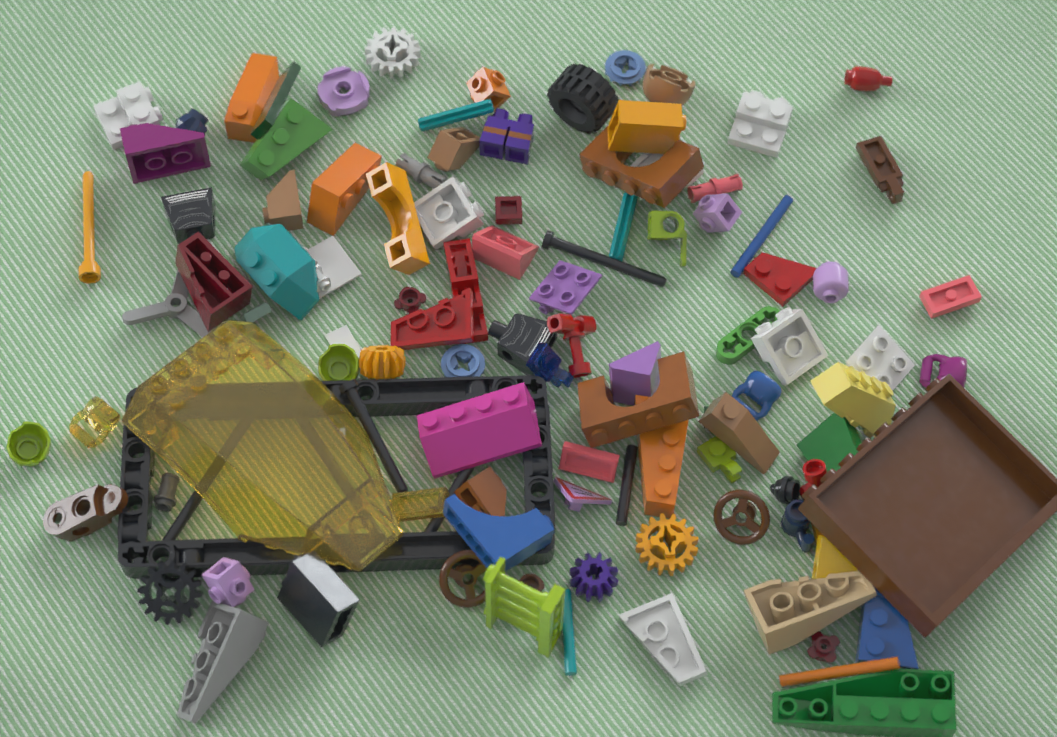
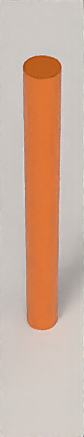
(839, 671)

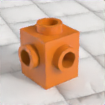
(488, 85)

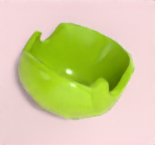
(338, 363)
(28, 444)

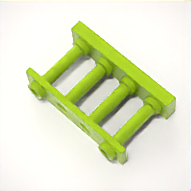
(524, 606)

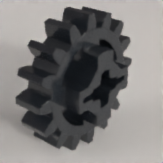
(178, 600)

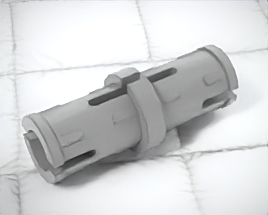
(420, 171)

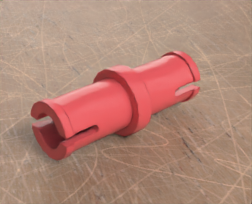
(715, 186)

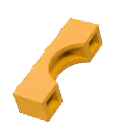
(391, 190)

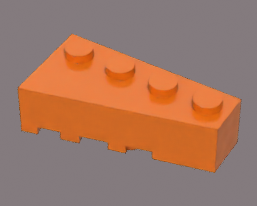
(660, 465)

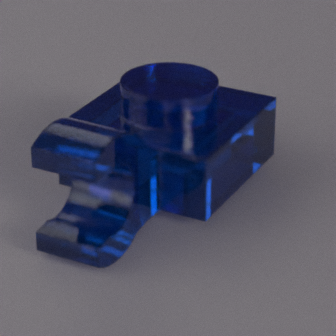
(546, 363)

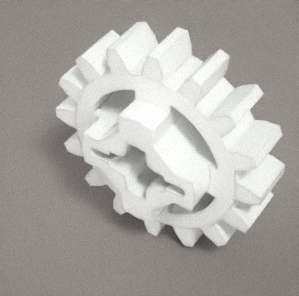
(381, 47)

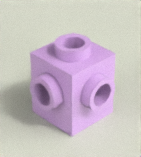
(717, 213)
(228, 582)

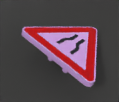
(577, 495)

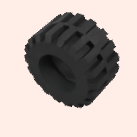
(582, 98)

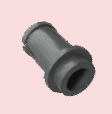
(165, 499)

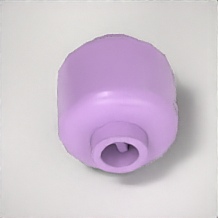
(830, 282)

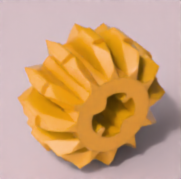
(381, 362)

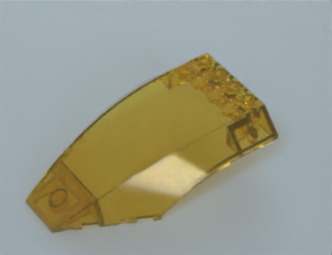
(267, 447)

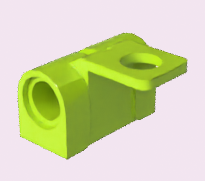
(657, 232)

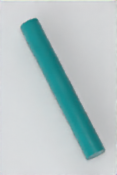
(568, 636)

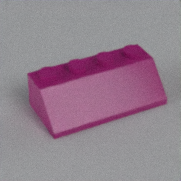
(479, 430)

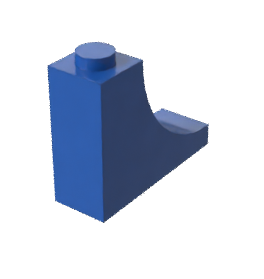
(499, 536)

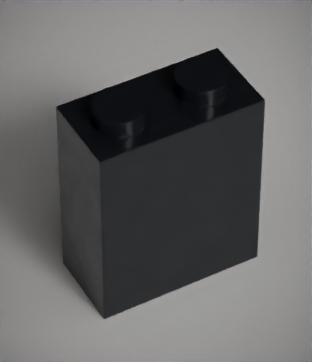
(317, 598)

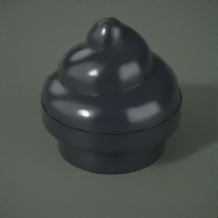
(786, 489)

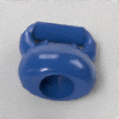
(759, 389)

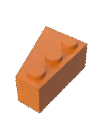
(340, 188)

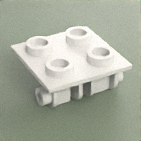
(332, 266)
(881, 358)

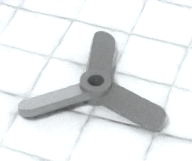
(177, 297)

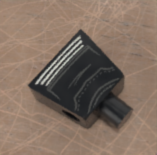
(191, 213)
(520, 339)

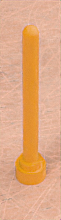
(89, 269)

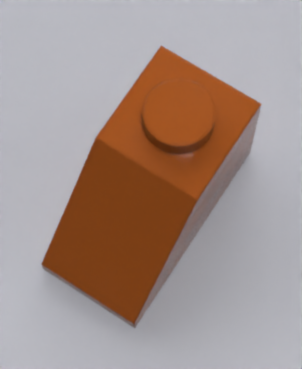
(484, 493)

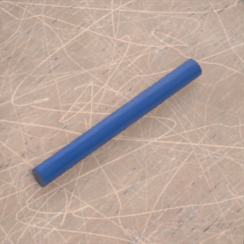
(761, 236)

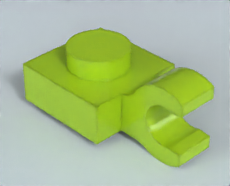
(720, 456)

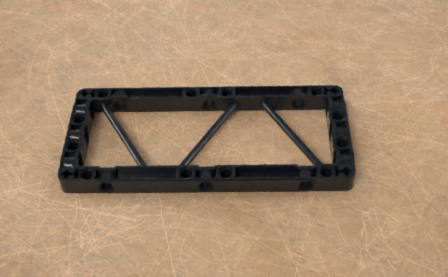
(410, 552)

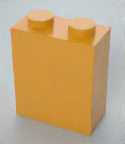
(645, 126)

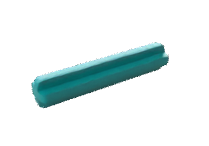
(456, 115)
(623, 226)

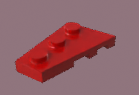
(440, 325)

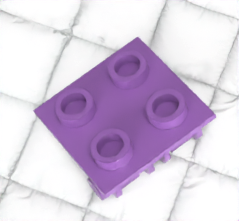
(564, 288)

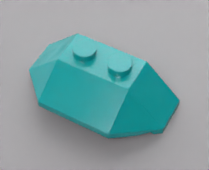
(280, 267)

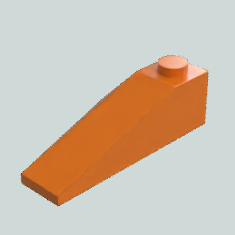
(251, 96)

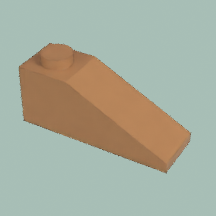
(740, 431)

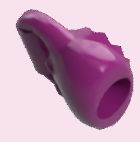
(955, 366)

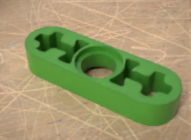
(744, 346)

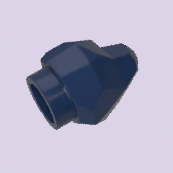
(192, 121)

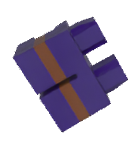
(507, 137)

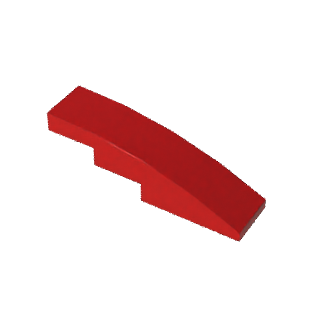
(462, 276)

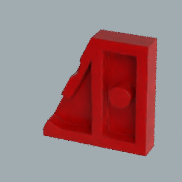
(779, 276)

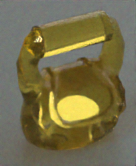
(97, 415)

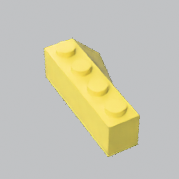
(856, 397)

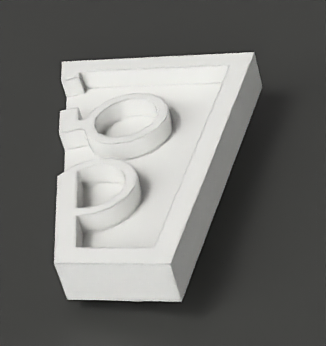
(666, 636)

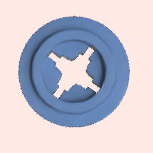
(618, 60)
(463, 353)

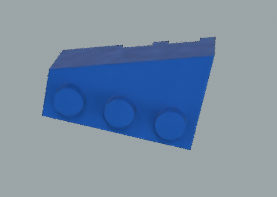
(884, 634)

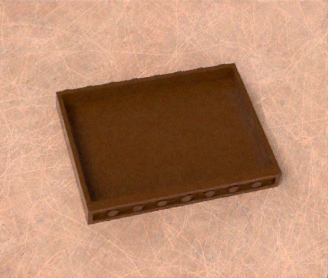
(933, 503)

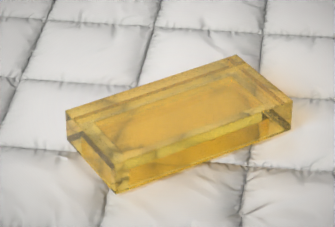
(420, 504)

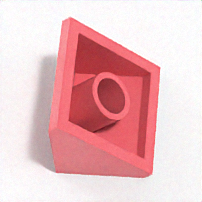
(503, 251)

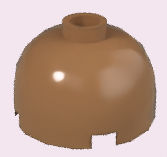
(667, 85)

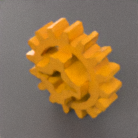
(676, 537)

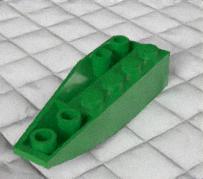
(873, 704)

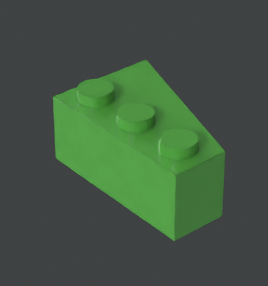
(287, 138)

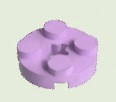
(347, 103)

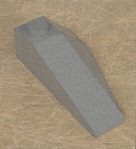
(226, 646)

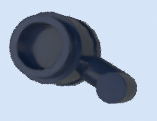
(796, 525)

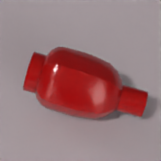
(866, 79)

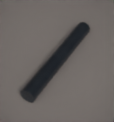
(626, 485)

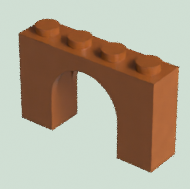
(655, 182)
(670, 404)

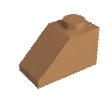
(453, 148)
(284, 204)

